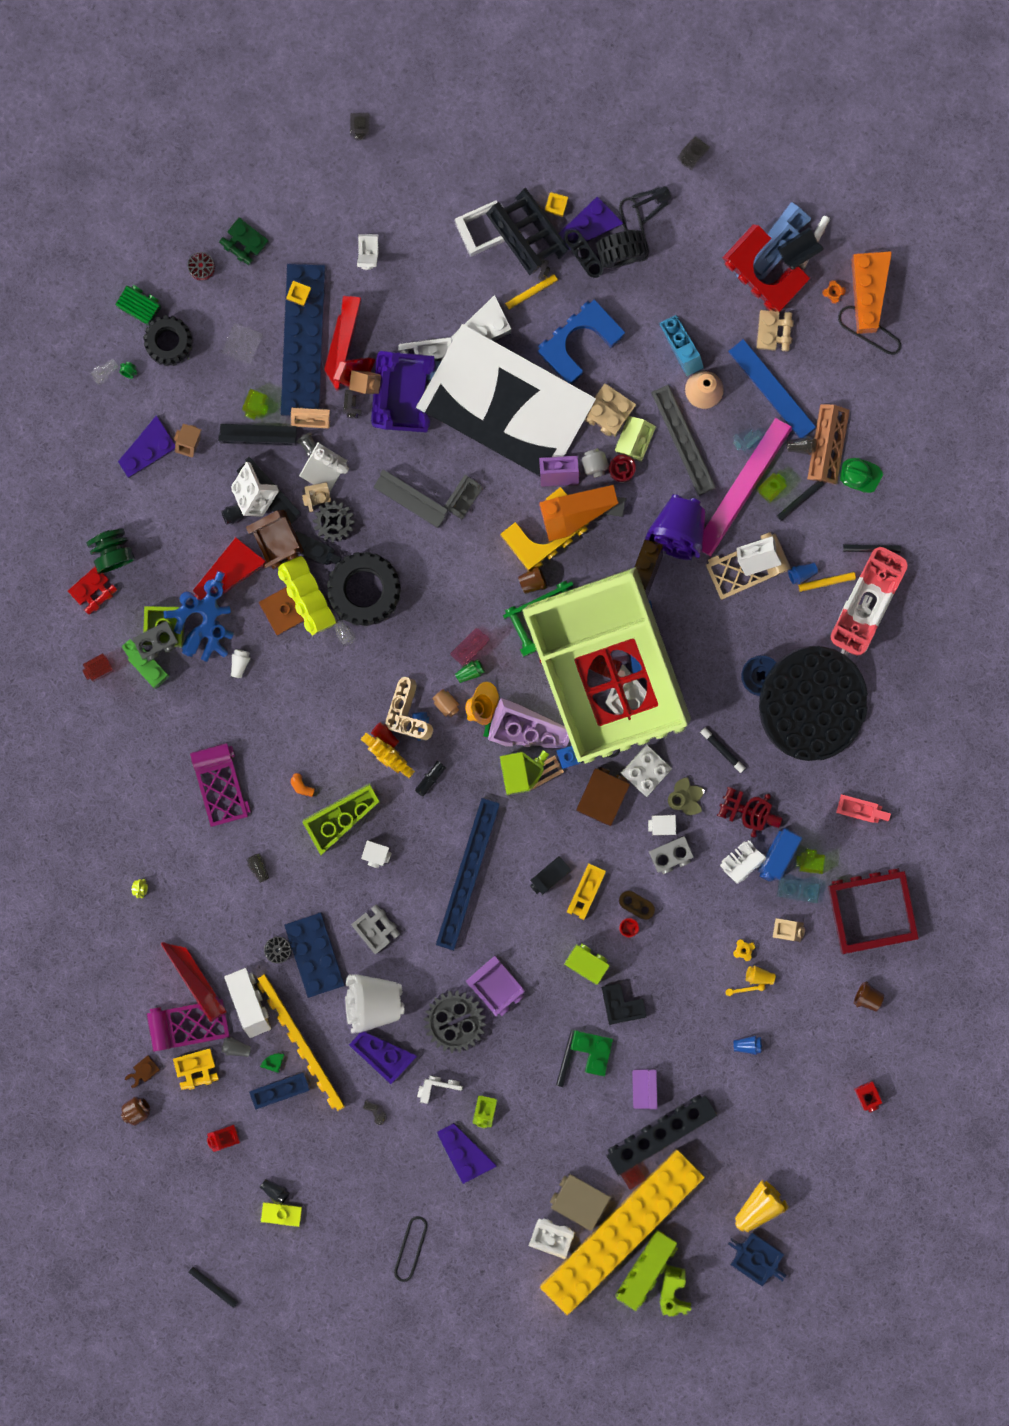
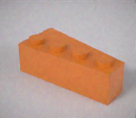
(869, 285)

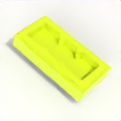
(281, 1214)

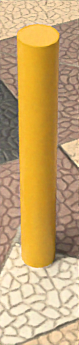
(532, 291)
(827, 581)

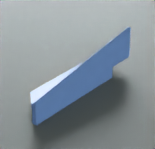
(784, 229)

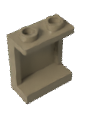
(579, 1201)

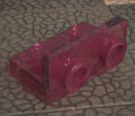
(470, 647)

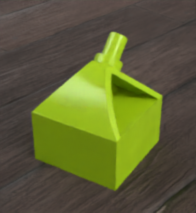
(521, 771)

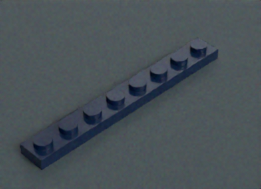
(467, 874)

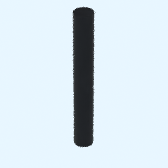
(798, 501)
(870, 548)
(566, 1061)
(213, 1287)

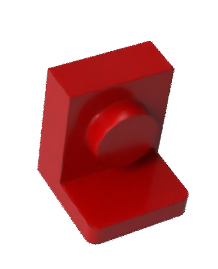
(222, 1138)

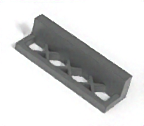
(410, 498)

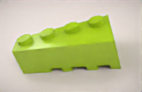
(336, 819)
(646, 1269)

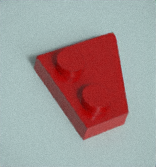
(345, 368)

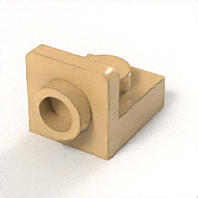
(316, 495)
(788, 930)

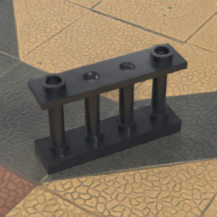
(514, 238)

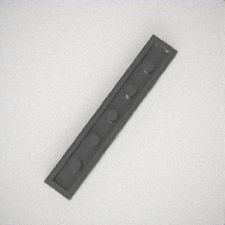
(683, 440)

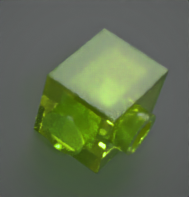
(255, 405)
(772, 487)
(810, 862)

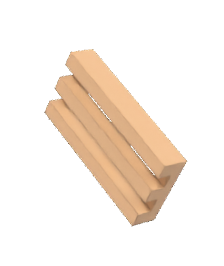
(310, 418)
(556, 765)

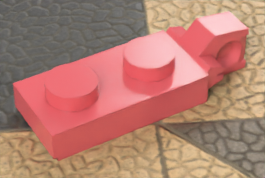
(861, 809)

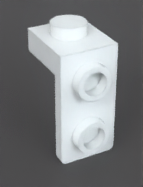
(368, 251)
(424, 1091)

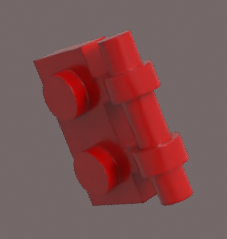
(88, 586)

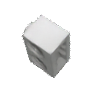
(669, 850)

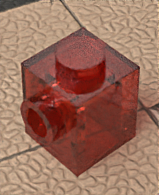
(97, 668)

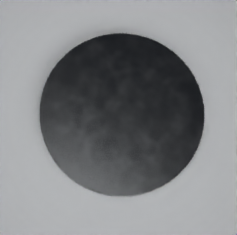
(813, 703)

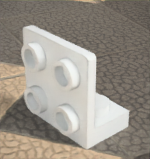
(250, 494)

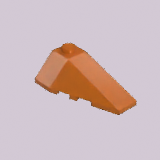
(571, 512)

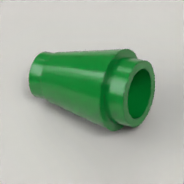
(470, 671)

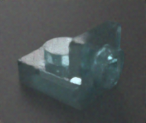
(750, 439)

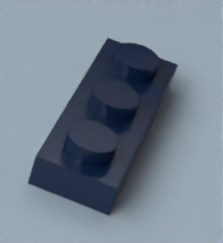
(279, 1090)

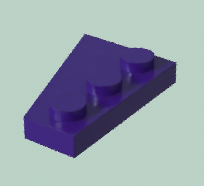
(147, 448)
(464, 1154)

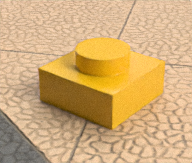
(556, 204)
(298, 293)

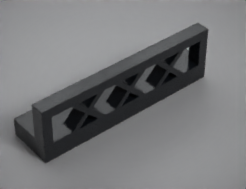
(257, 434)
(280, 501)

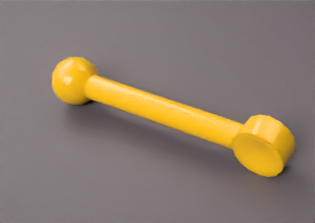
(761, 987)

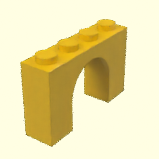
(531, 553)

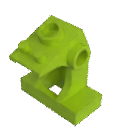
(670, 1305)

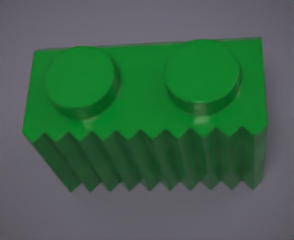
(138, 305)

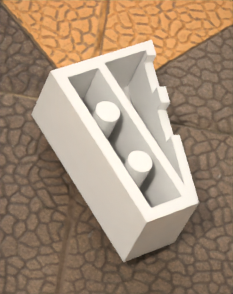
(489, 321)
(247, 1002)

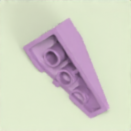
(520, 726)

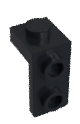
(549, 876)

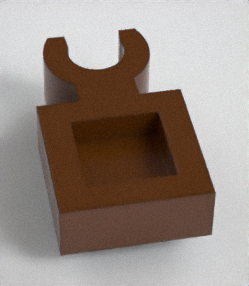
(144, 1069)

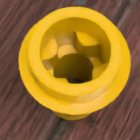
(759, 976)

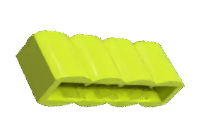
(306, 594)

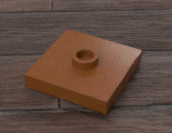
(281, 611)

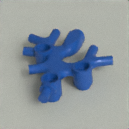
(210, 611)

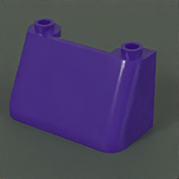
(400, 391)

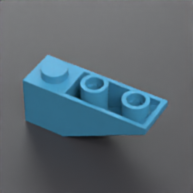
(682, 345)

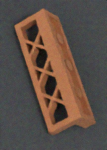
(825, 443)

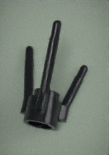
(659, 195)

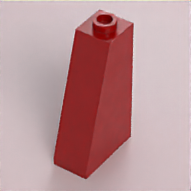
(236, 562)

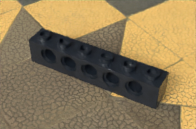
(621, 1164)

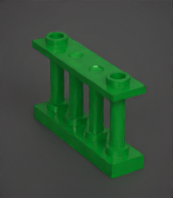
(528, 645)

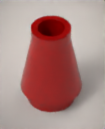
(384, 734)

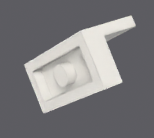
(758, 556)

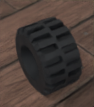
(622, 248)
(168, 324)

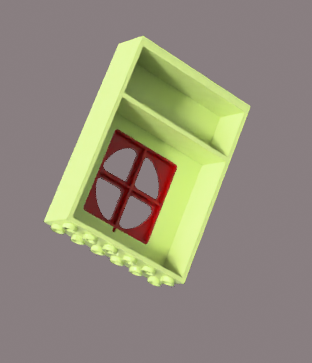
(591, 623)

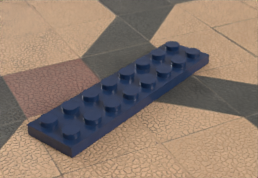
(303, 340)

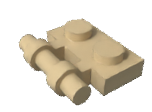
(768, 330)

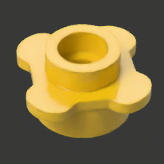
(747, 954)

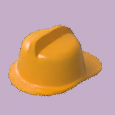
(482, 704)

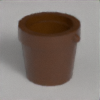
(532, 580)
(868, 997)

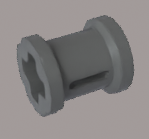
(307, 443)

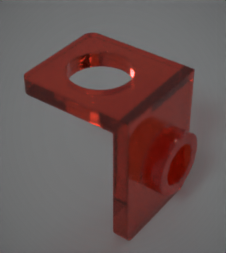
(600, 666)

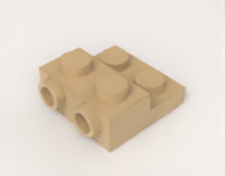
(609, 410)

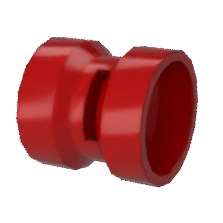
(628, 927)

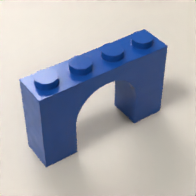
(592, 318)
(779, 855)

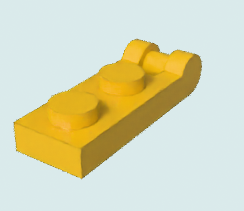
(586, 890)

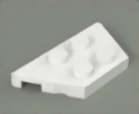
(633, 690)

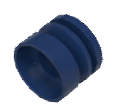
(751, 668)

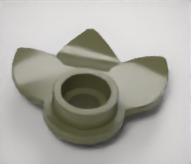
(689, 797)

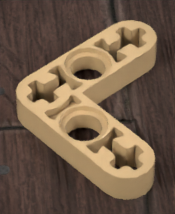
(402, 719)

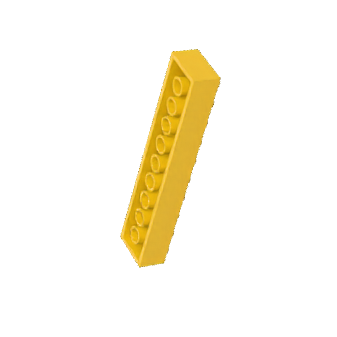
(621, 1232)

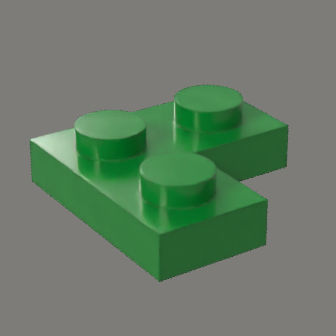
(598, 1050)

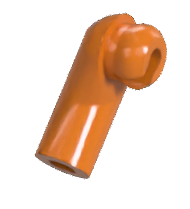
(299, 787)

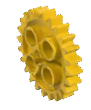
(387, 755)

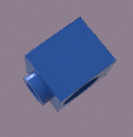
(567, 757)

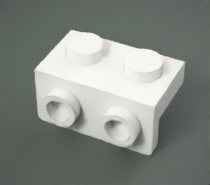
(551, 1238)

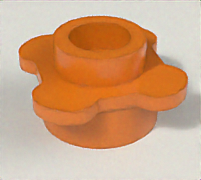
(839, 291)

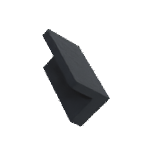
(799, 249)

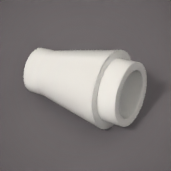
(239, 662)

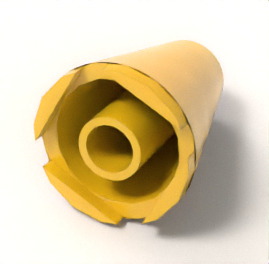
(760, 1207)

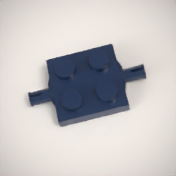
(756, 1259)

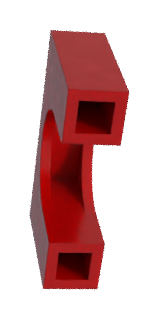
(741, 260)

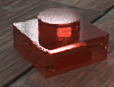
(633, 1177)

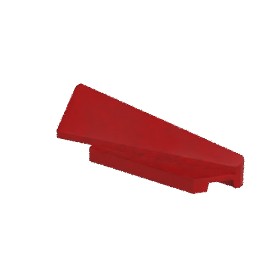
(342, 336)
(194, 980)

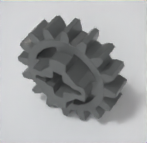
(340, 515)

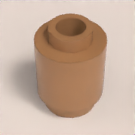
(446, 703)

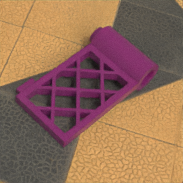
(208, 761)
(162, 1030)

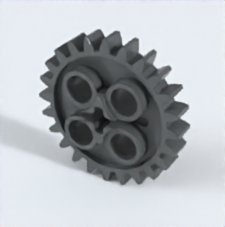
(447, 1005)

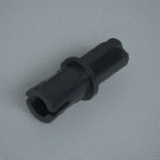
(430, 778)

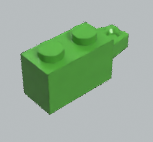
(149, 670)

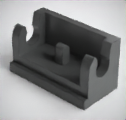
(463, 497)

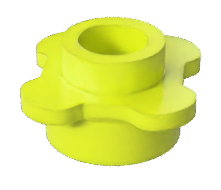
(139, 888)

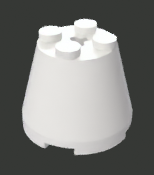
(372, 1002)

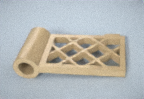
(772, 571)

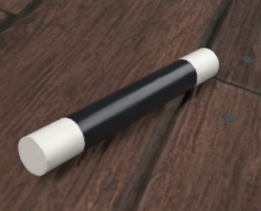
(722, 749)

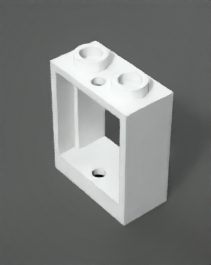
(460, 223)

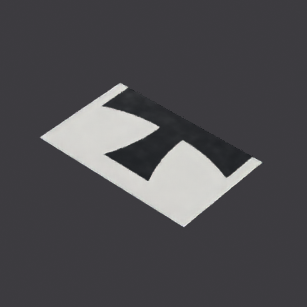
(504, 401)

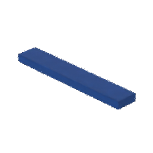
(771, 389)

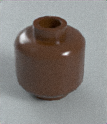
(135, 1111)

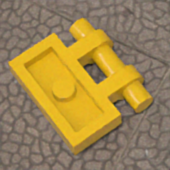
(194, 1063)

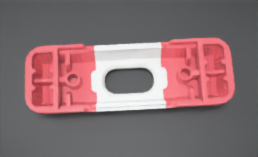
(881, 577)

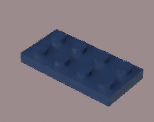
(314, 955)

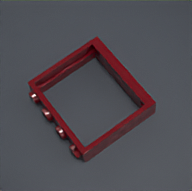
(874, 878)

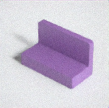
(559, 471)
(644, 1089)

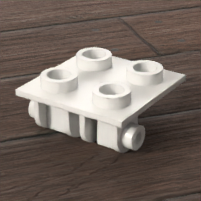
(324, 467)
(646, 770)
(744, 864)

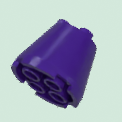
(679, 528)

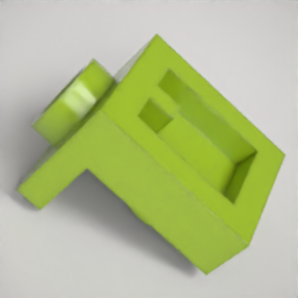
(484, 1111)

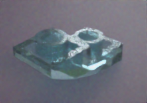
(798, 890)

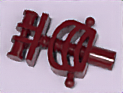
(767, 818)

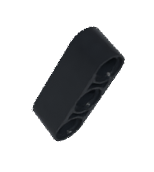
(587, 261)

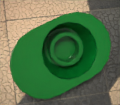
(860, 475)

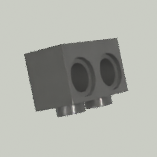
(153, 636)

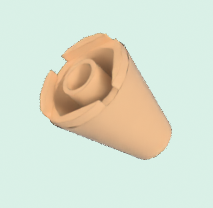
(703, 396)

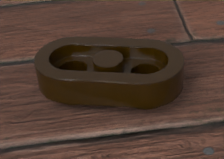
(636, 905)

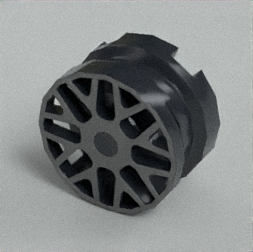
(277, 950)

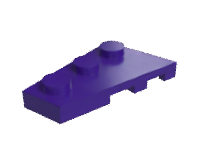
(592, 222)
(382, 1056)

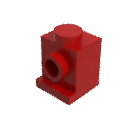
(868, 1088)

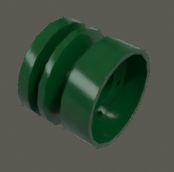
(111, 553)

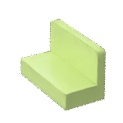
(635, 438)

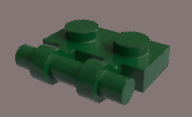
(248, 237)

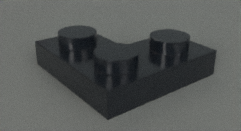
(617, 1009)

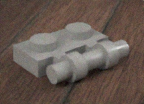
(371, 933)

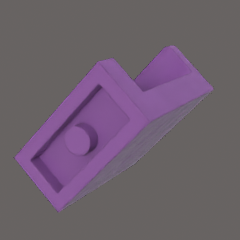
(496, 986)

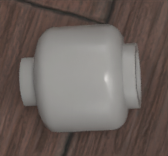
(595, 463)

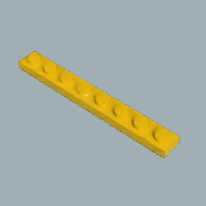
(304, 1050)

